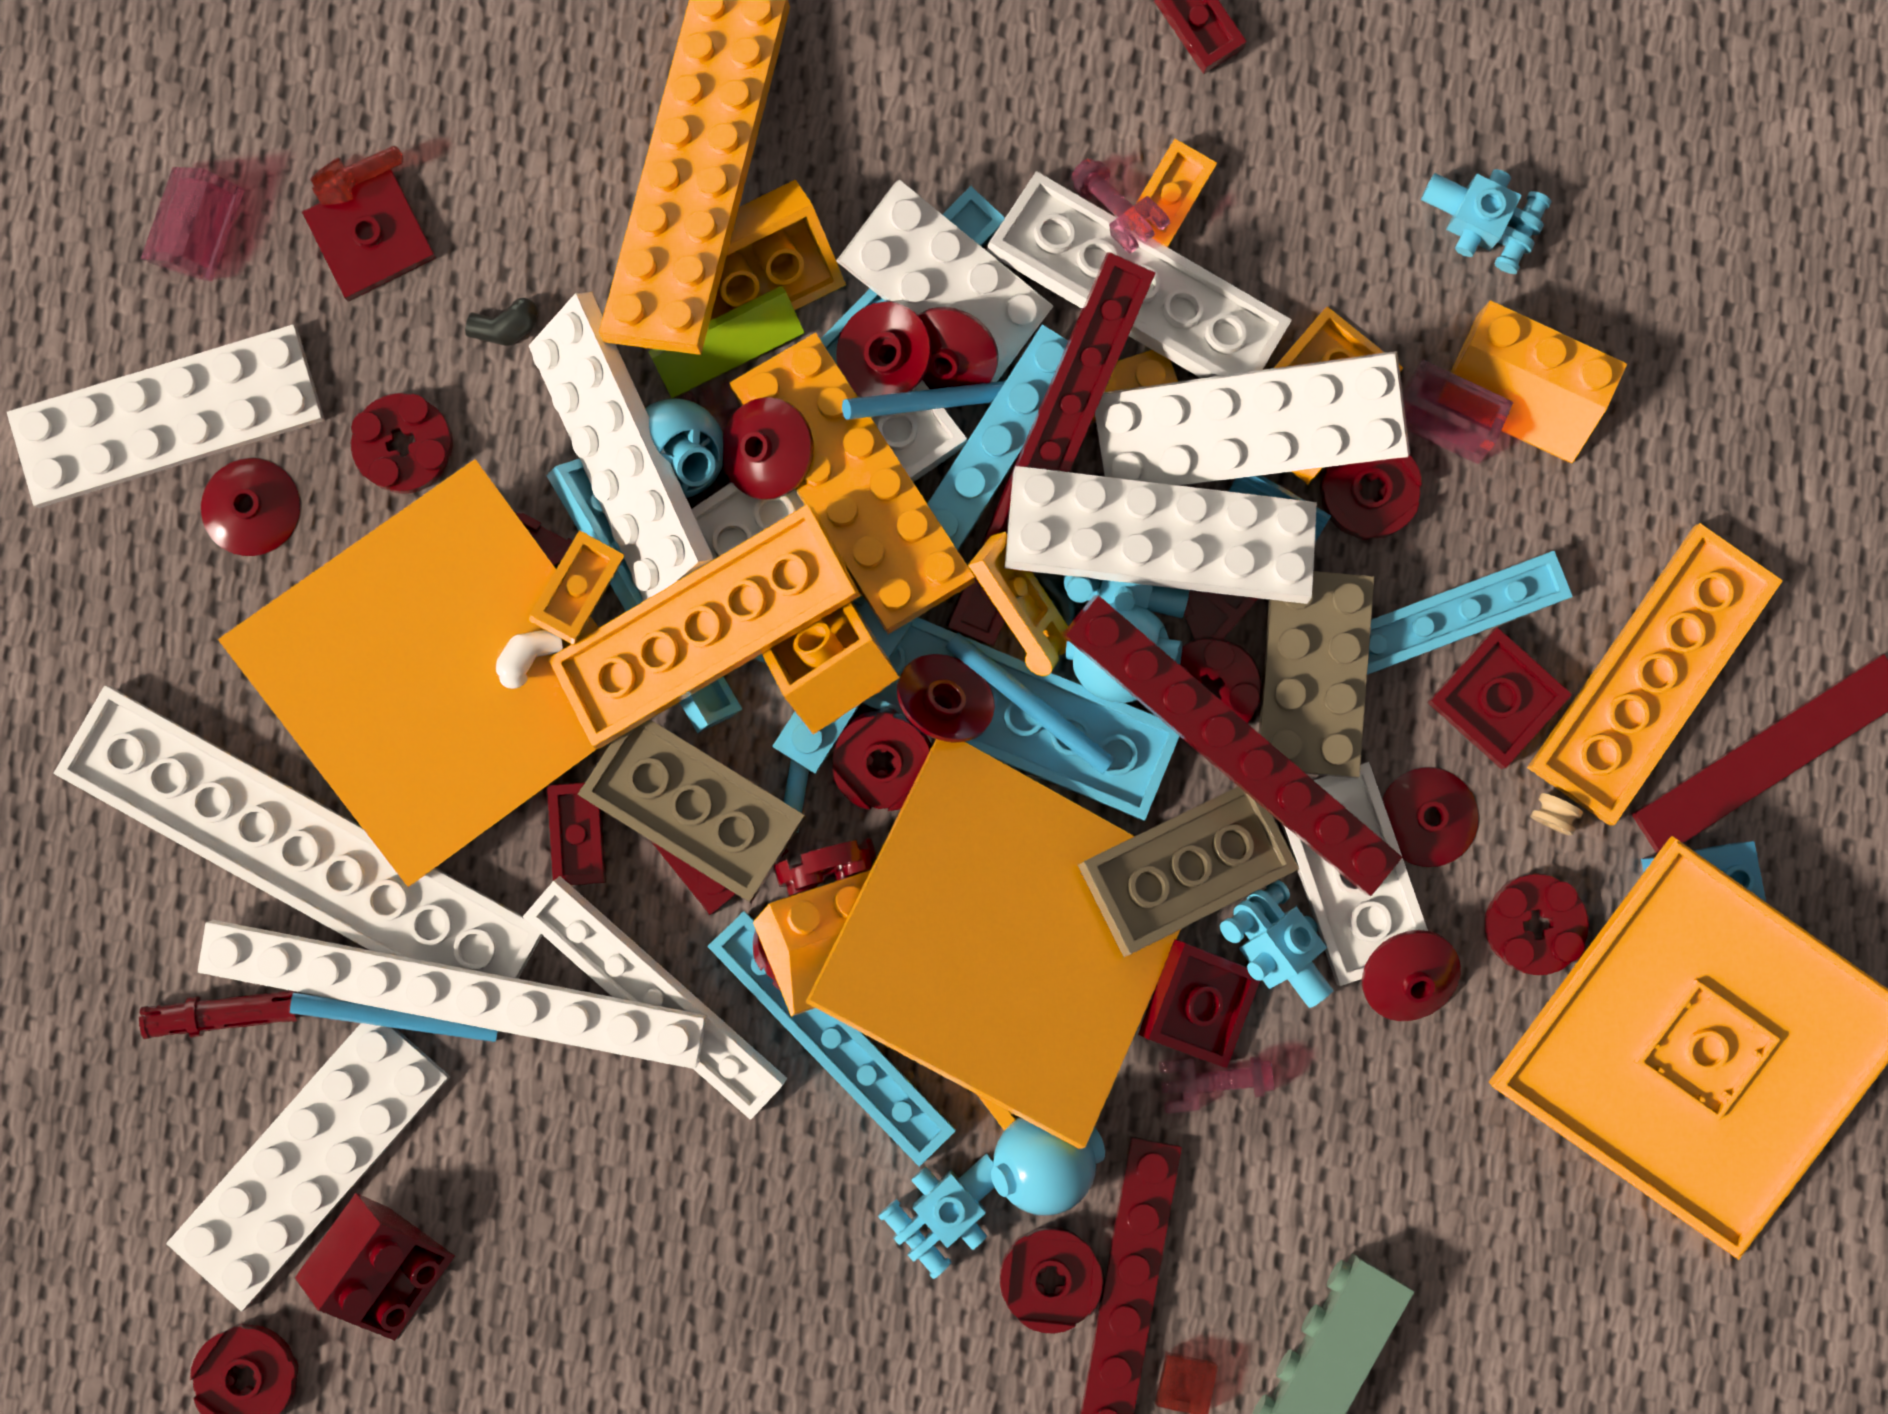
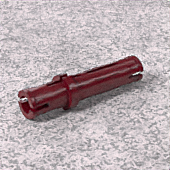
(200, 1015)

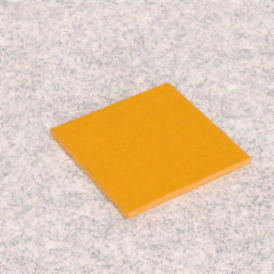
(394, 676)
(989, 947)
(1702, 1048)

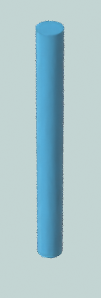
(920, 400)
(1030, 703)
(359, 1013)

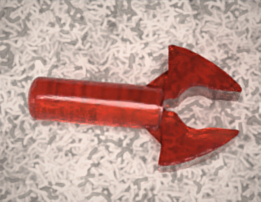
(335, 181)

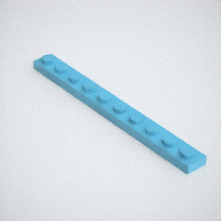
(956, 505)

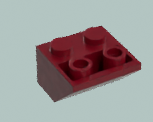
(373, 1268)

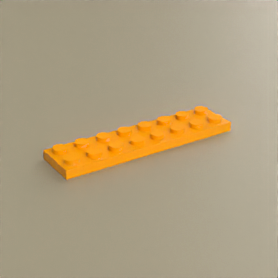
(694, 175)

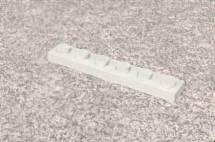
(633, 975)

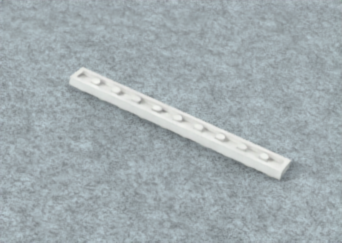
(452, 994)

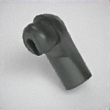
(507, 327)
(1054, 587)

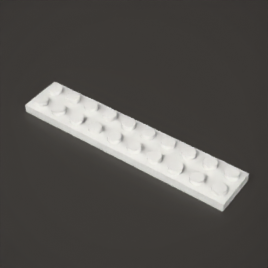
(285, 842)

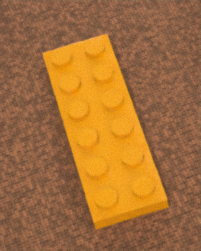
(862, 490)
(703, 626)
(1654, 674)

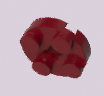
(389, 468)
(1366, 517)
(1232, 665)
(853, 758)
(825, 863)
(1555, 901)
(1070, 1301)
(244, 1346)

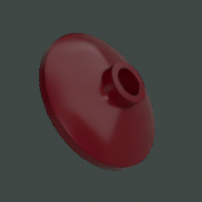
(867, 339)
(964, 343)
(785, 450)
(271, 517)
(945, 698)
(1406, 804)
(1401, 964)

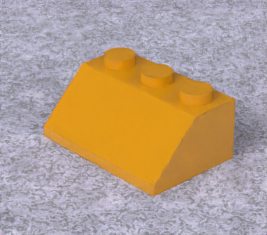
(777, 245)
(1551, 378)
(801, 934)

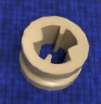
(1557, 814)

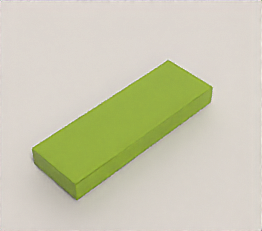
(731, 341)

